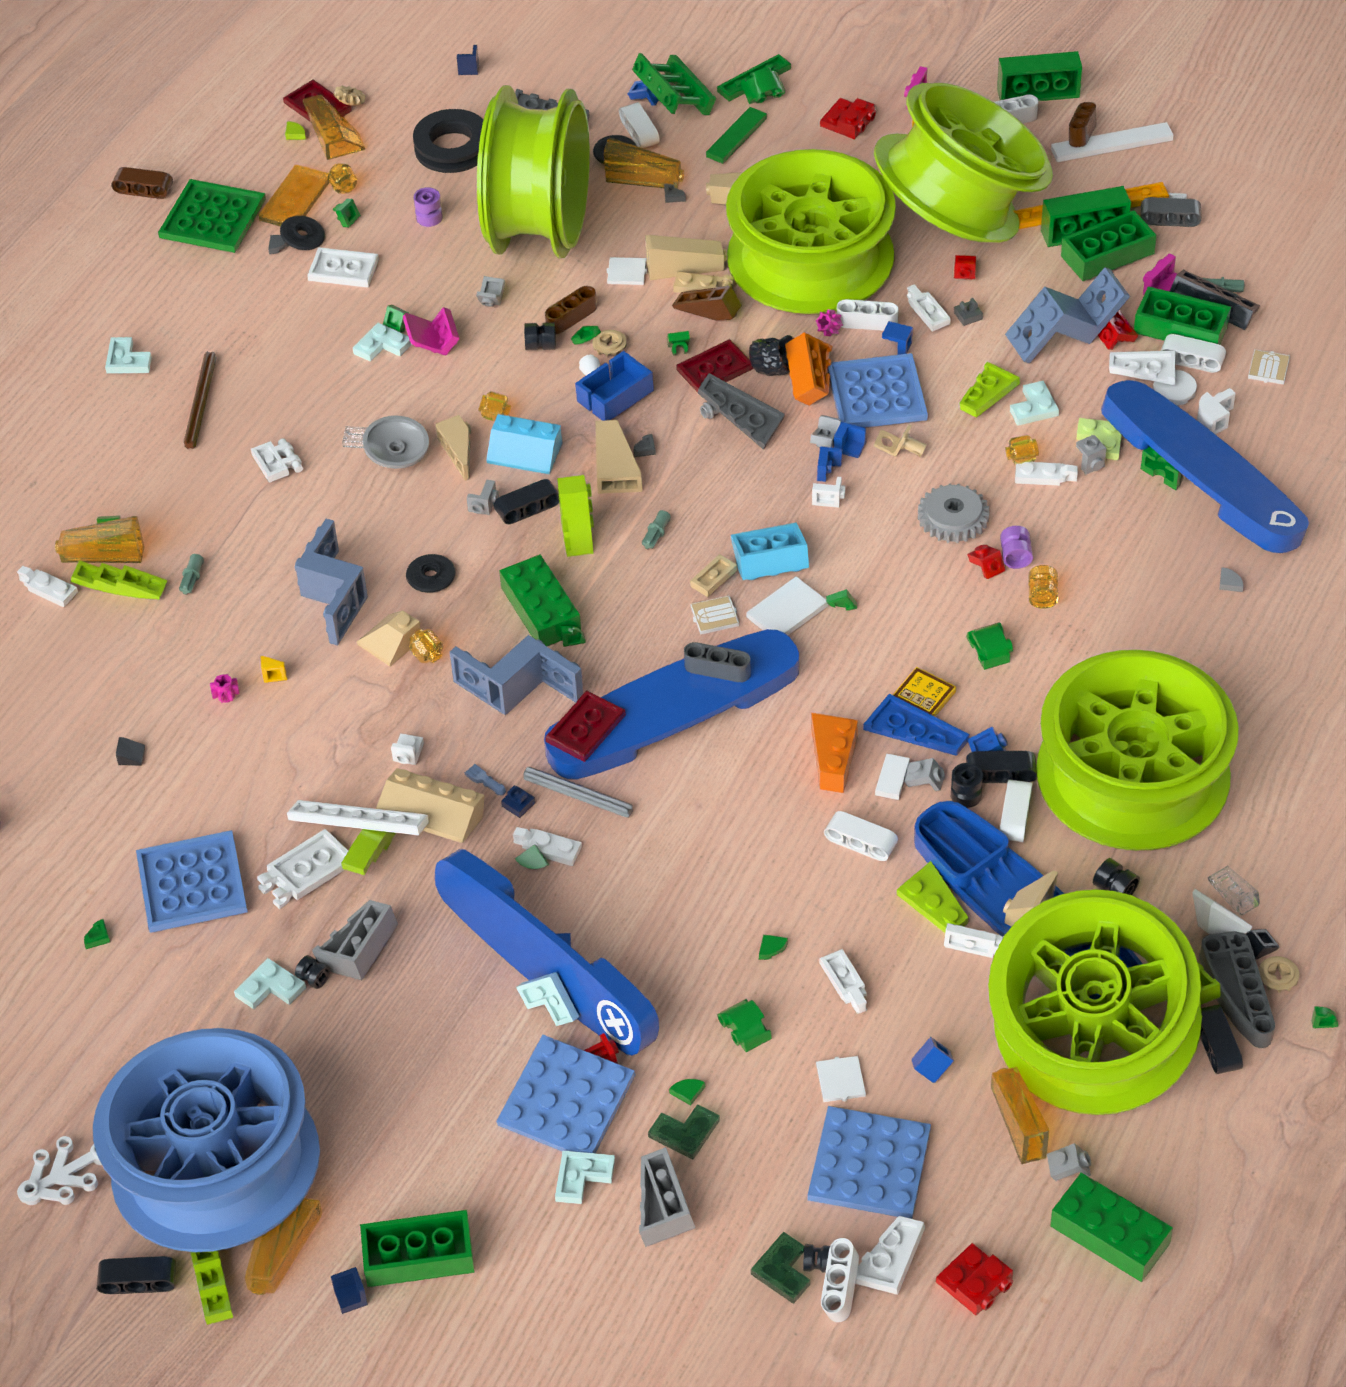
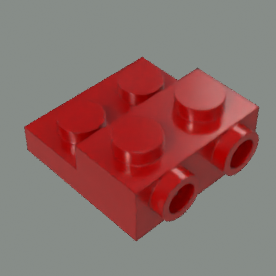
(849, 117)
(975, 1279)

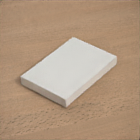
(343, 267)
(787, 607)

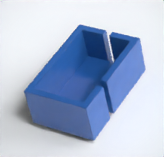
(608, 397)

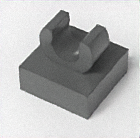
(968, 312)

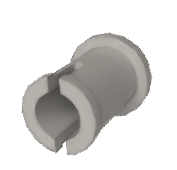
(708, 410)

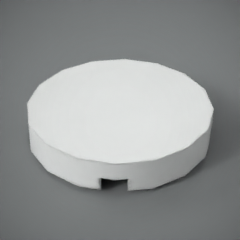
(1181, 392)

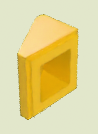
(272, 670)

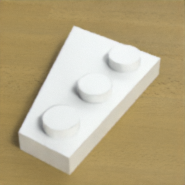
(1146, 365)
(890, 1259)

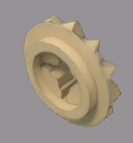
(349, 95)
(603, 339)
(1287, 970)

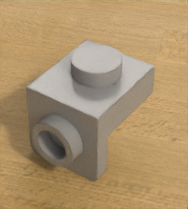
(491, 291)
(824, 434)
(1093, 454)
(483, 503)
(925, 772)
(1068, 1162)

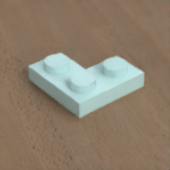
(381, 338)
(123, 360)
(1037, 407)
(269, 979)
(551, 992)
(578, 1168)

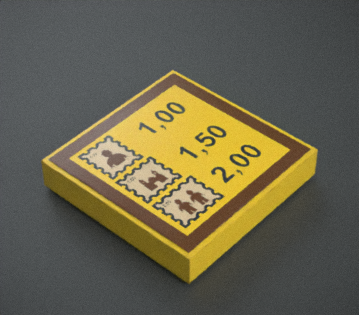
(925, 691)

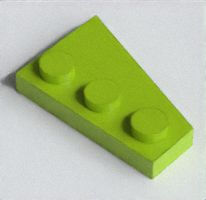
(988, 389)
(932, 898)

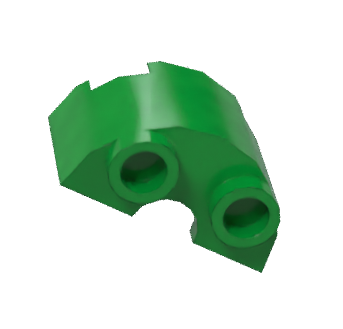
(762, 85)
(1154, 465)
(990, 645)
(746, 1024)

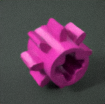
(829, 322)
(224, 688)

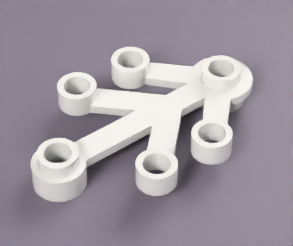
(60, 1174)

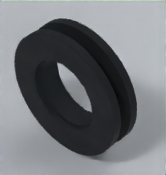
(447, 122)

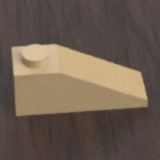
(455, 440)

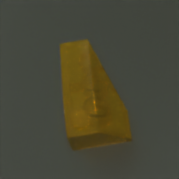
(332, 129)

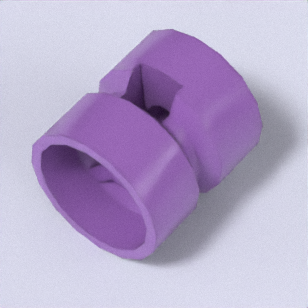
(428, 206)
(1016, 547)

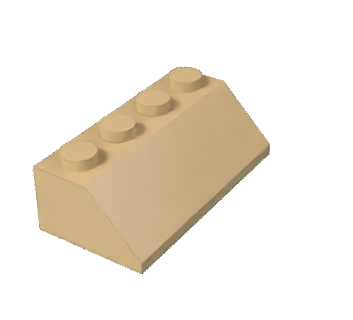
(450, 809)

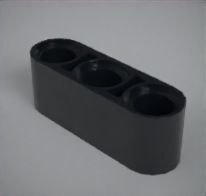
(526, 501)
(1004, 765)
(1219, 1041)
(136, 1275)

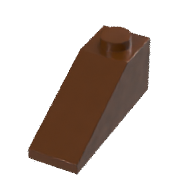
(711, 303)

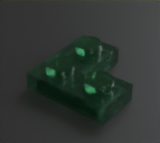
(685, 1137)
(776, 1268)

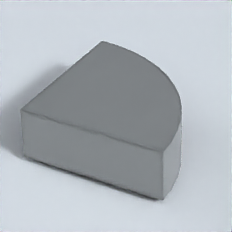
(1230, 580)

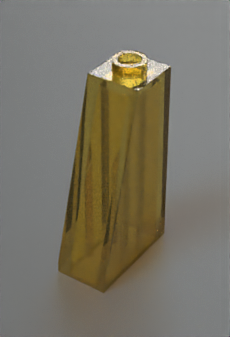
(639, 166)
(102, 542)
(1020, 1115)
(279, 1247)

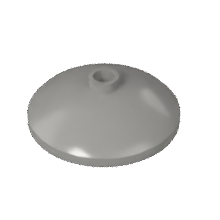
(395, 442)

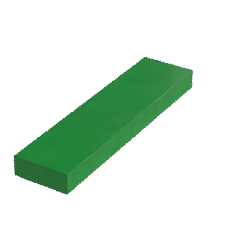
(732, 88)
(736, 135)

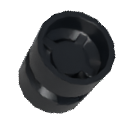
(540, 336)
(966, 784)
(1113, 878)

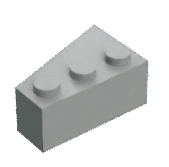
(359, 942)
(662, 1200)

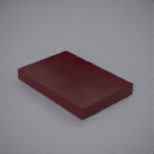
(311, 89)
(722, 361)
(585, 726)

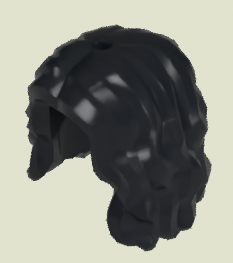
(769, 356)

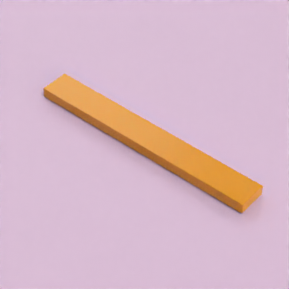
(1033, 215)

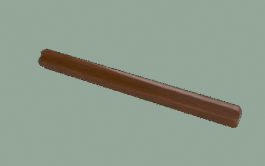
(200, 400)

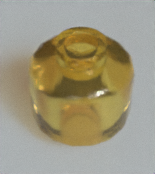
(342, 177)
(494, 404)
(1022, 449)
(426, 646)

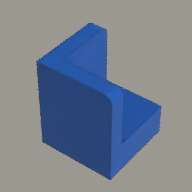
(899, 333)
(850, 439)
(932, 1060)

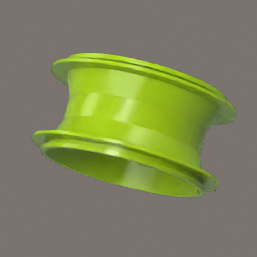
(963, 162)
(533, 171)
(810, 230)
(1133, 768)
(1106, 923)

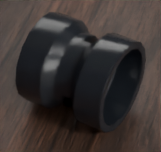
(310, 970)
(809, 1258)

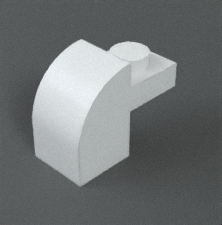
(1214, 411)

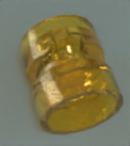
(1043, 586)

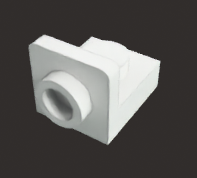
(827, 494)
(407, 749)

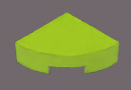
(294, 131)

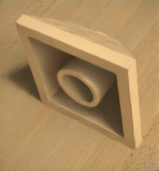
(390, 637)
(1029, 897)

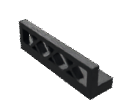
(1197, 287)

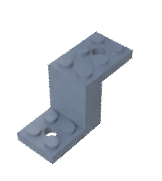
(1064, 314)
(331, 581)
(516, 674)

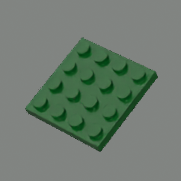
(212, 215)

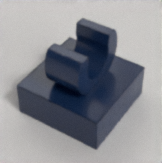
(517, 801)

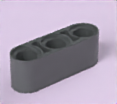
(1171, 212)
(717, 662)

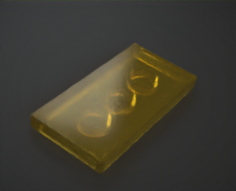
(294, 195)

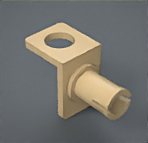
(899, 443)

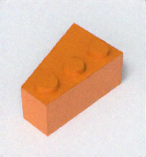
(808, 367)
(834, 748)

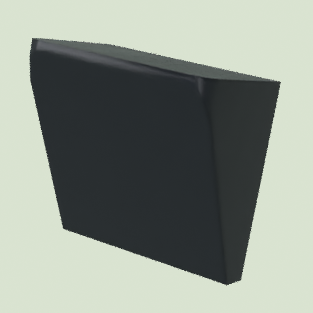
(129, 752)
(1261, 942)

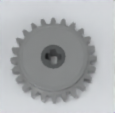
(953, 513)

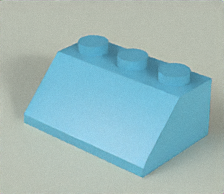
(524, 444)
(770, 551)

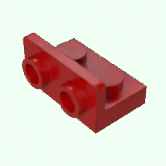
(1117, 330)

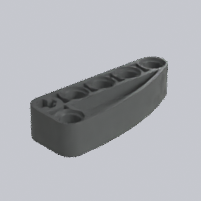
(1223, 959)

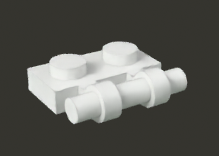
(272, 464)

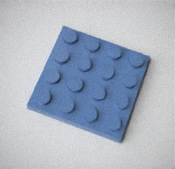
(877, 391)
(191, 881)
(565, 1097)
(869, 1162)

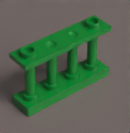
(684, 81)

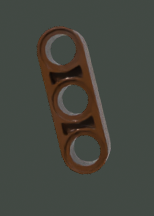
(1082, 124)
(142, 182)
(572, 308)

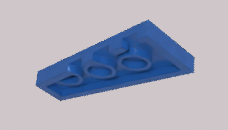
(910, 724)

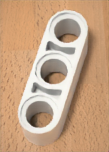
(1022, 107)
(639, 125)
(867, 314)
(1195, 353)
(1016, 809)
(861, 836)
(844, 1291)

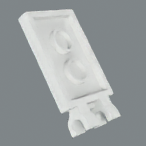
(303, 868)

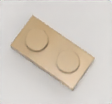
(713, 575)

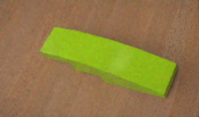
(122, 582)
(366, 850)
(212, 1286)

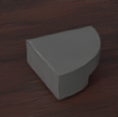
(673, 194)
(276, 243)
(645, 446)

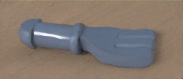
(478, 775)

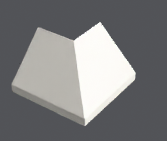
(1216, 918)

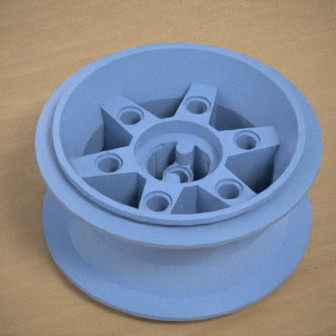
(216, 1156)

